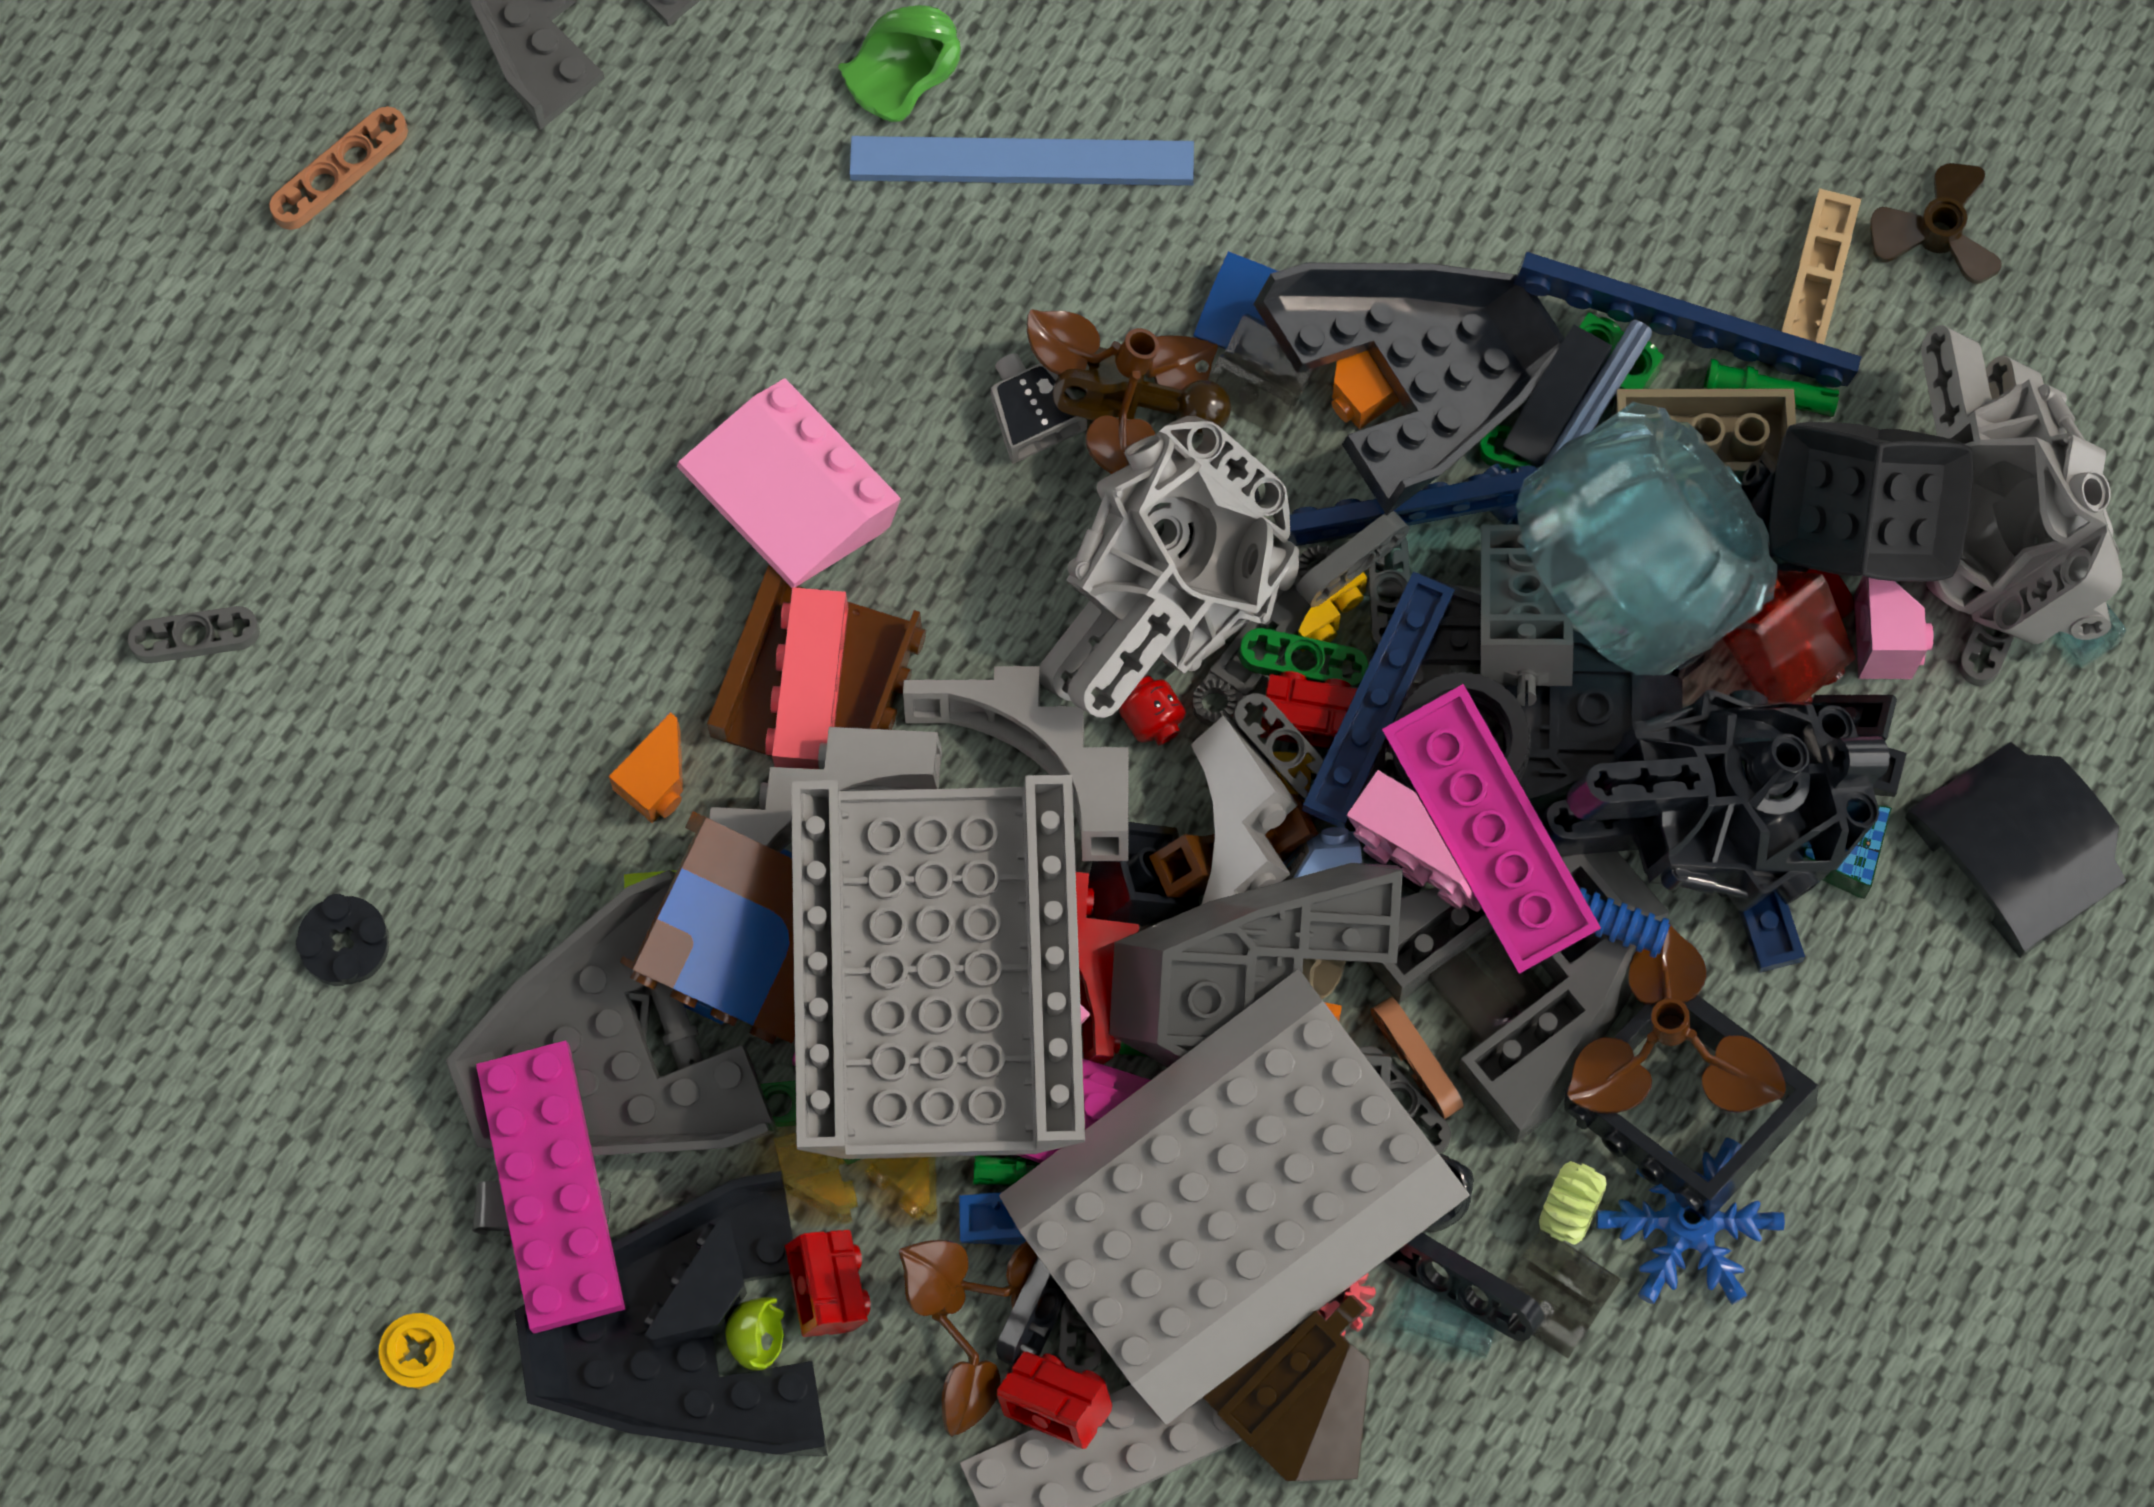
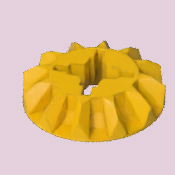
(394, 1348)

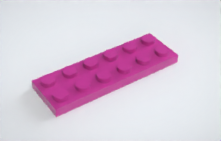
(1491, 828)
(550, 1187)

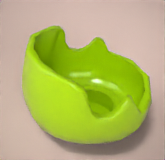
(746, 1328)

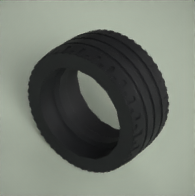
(1488, 697)

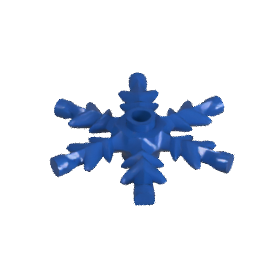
(1698, 1236)

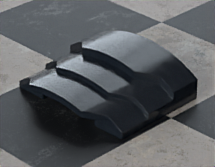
(2026, 841)

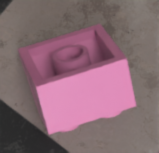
(1889, 631)

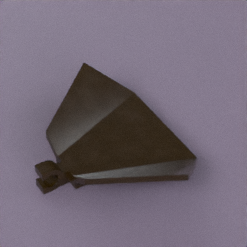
(1303, 1399)

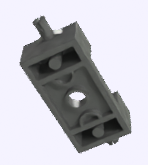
(1522, 627)

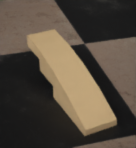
(1821, 266)

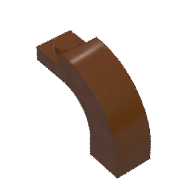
(1187, 861)

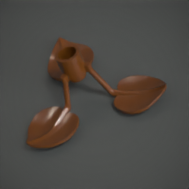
(1069, 341)
(1613, 1081)
(937, 1288)

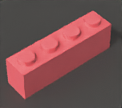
(809, 676)

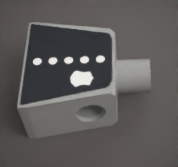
(1028, 410)

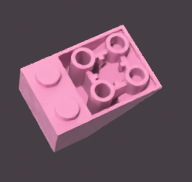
(1398, 828)

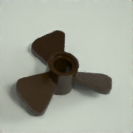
(1899, 231)

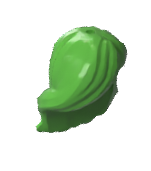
(902, 59)

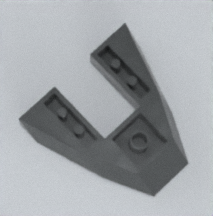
(1531, 1059)

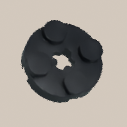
(347, 965)

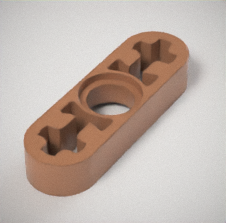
(1410, 1046)

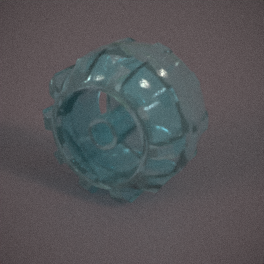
(1646, 540)

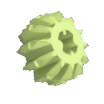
(1572, 1202)

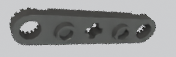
(1228, 675)

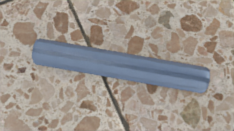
(1605, 384)

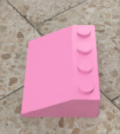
(790, 484)

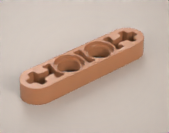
(333, 163)

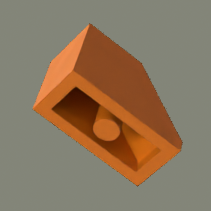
(1360, 390)
(653, 772)

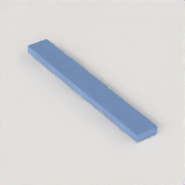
(1021, 160)

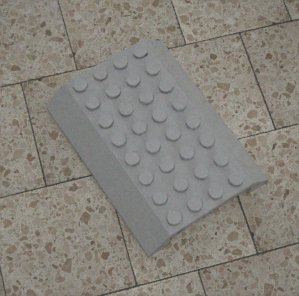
(936, 970)
(1232, 1197)

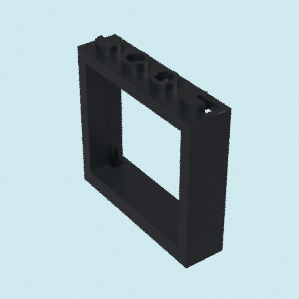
(1662, 1167)

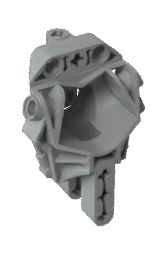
(2028, 483)
(1142, 591)

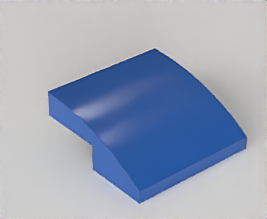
(1230, 298)

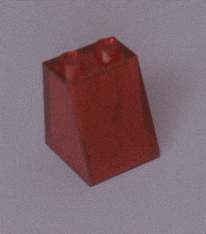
(1794, 640)

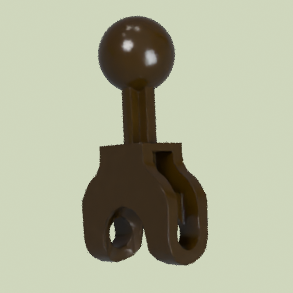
(1107, 387)

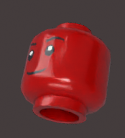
(1153, 711)

